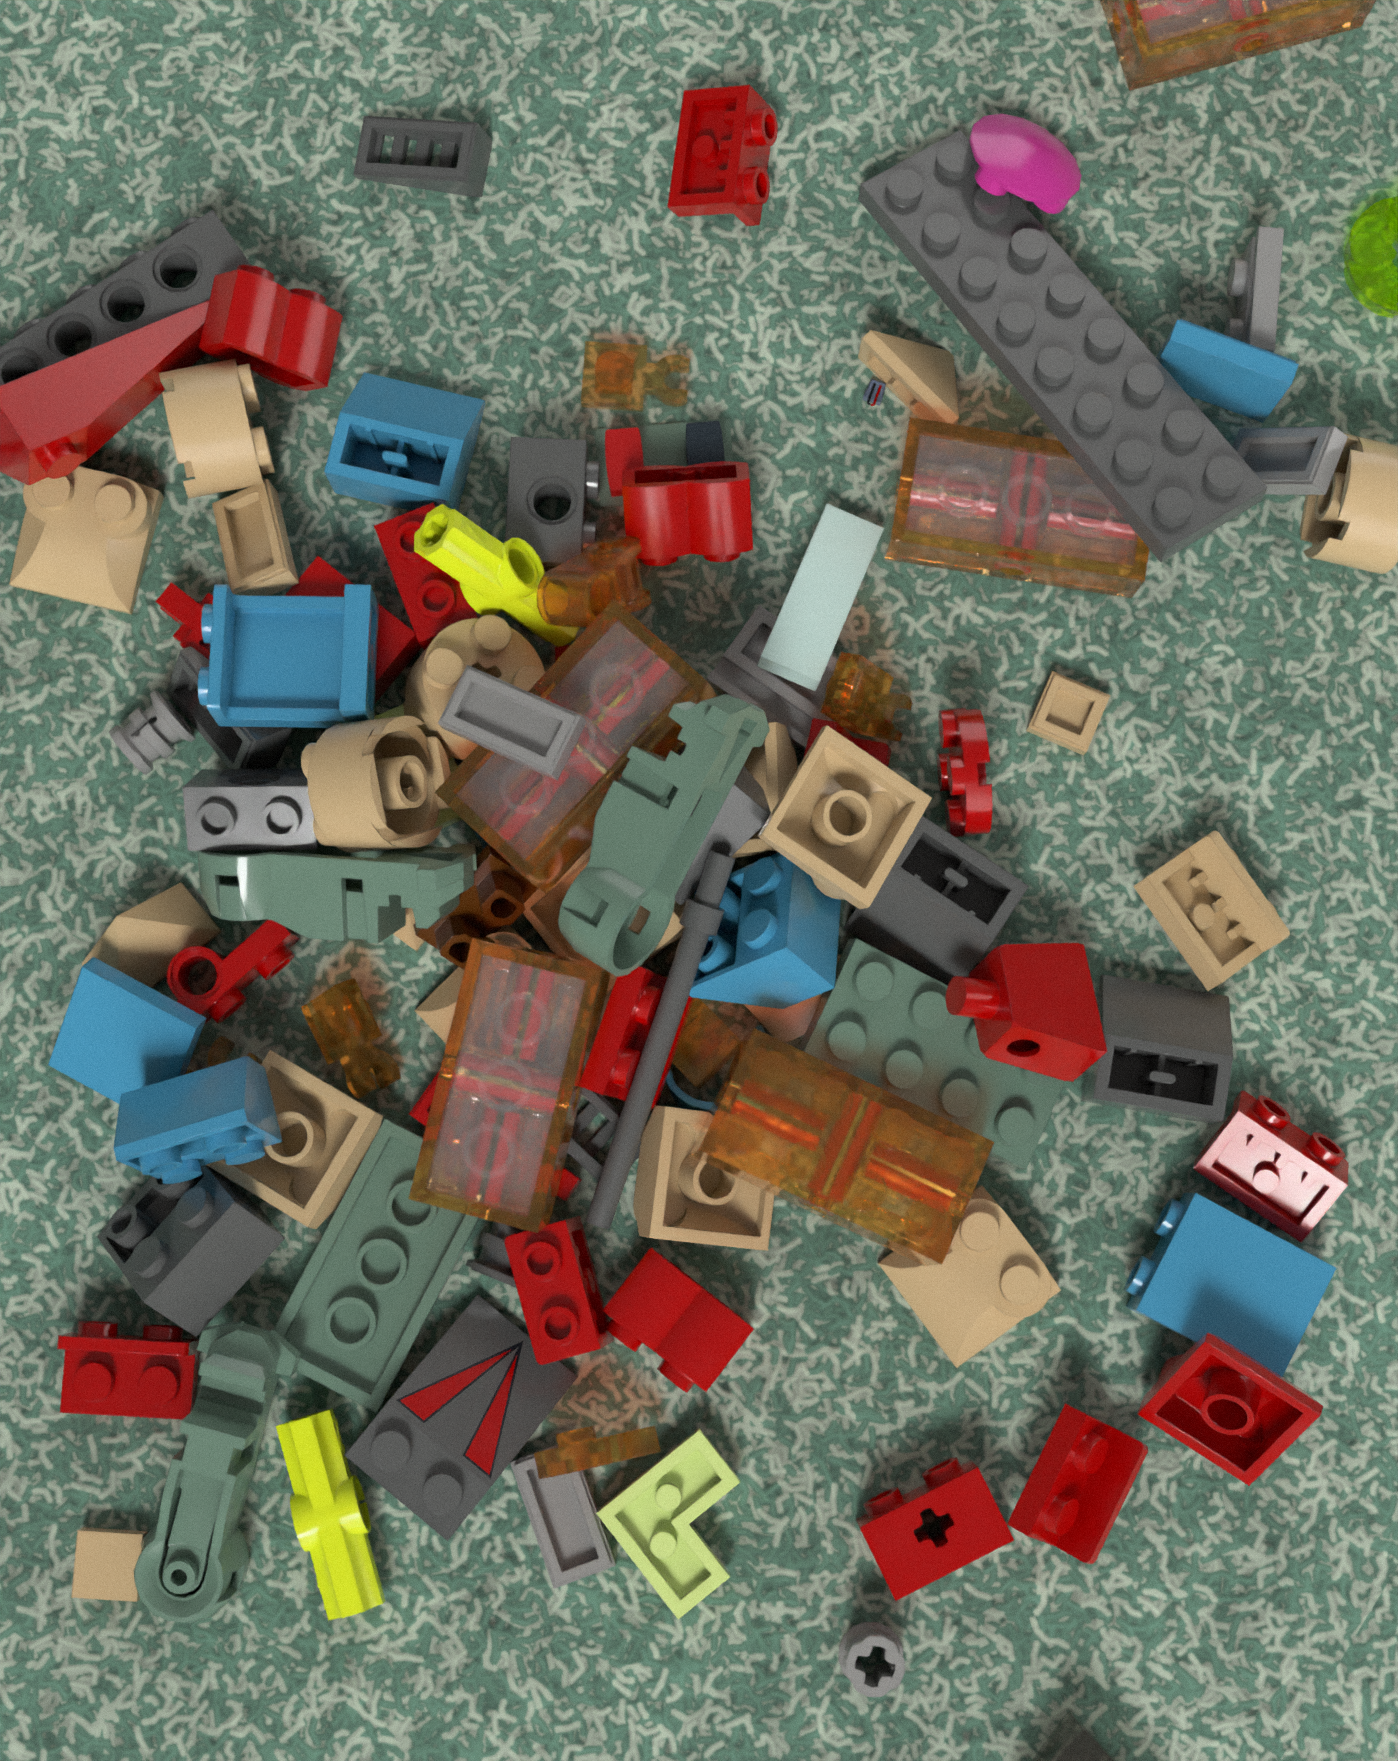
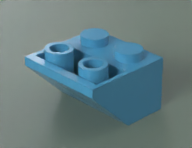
(403, 444)
(772, 940)
(197, 1121)

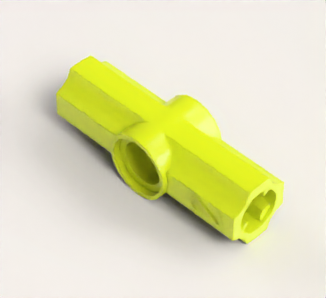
(489, 572)
(329, 1514)

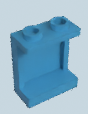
(290, 658)
(1228, 1281)

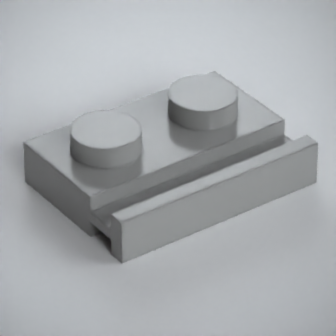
(1256, 284)
(778, 697)

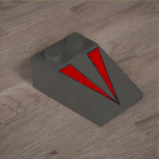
(460, 1417)

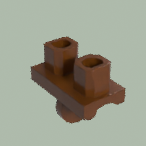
(483, 909)

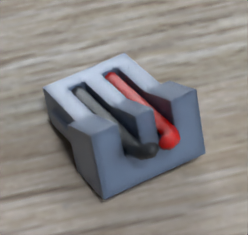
(874, 392)

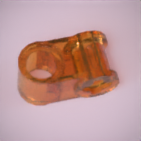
(588, 582)

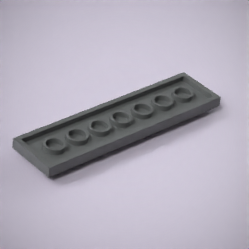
(1063, 348)

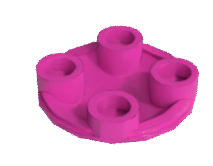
(1023, 161)

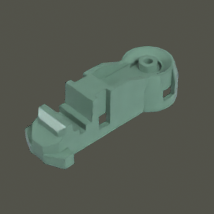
(649, 837)
(336, 891)
(208, 1478)

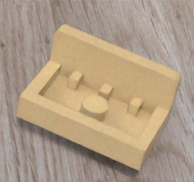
(1212, 910)

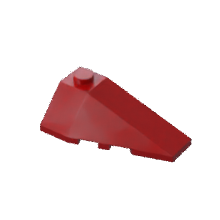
(80, 403)

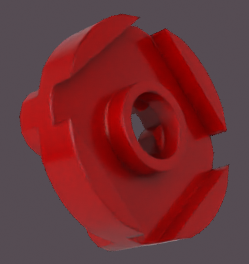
(965, 772)

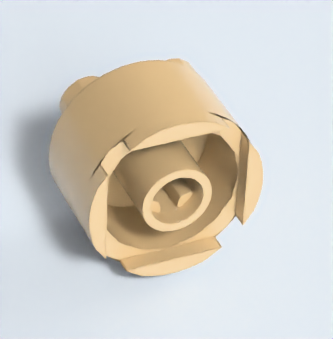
(213, 429)
(1359, 513)
(477, 642)
(375, 784)

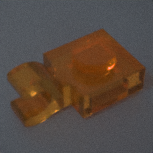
(345, 1033)

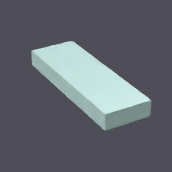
(820, 597)

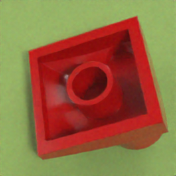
(1228, 1407)

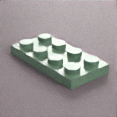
(898, 1035)
(373, 1275)

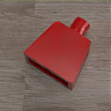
(1033, 1008)

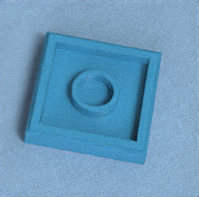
(1226, 370)
(123, 1033)

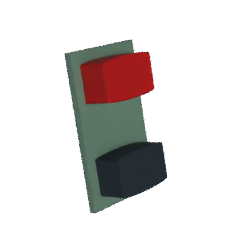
(657, 445)

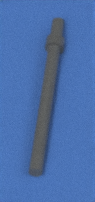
(701, 918)

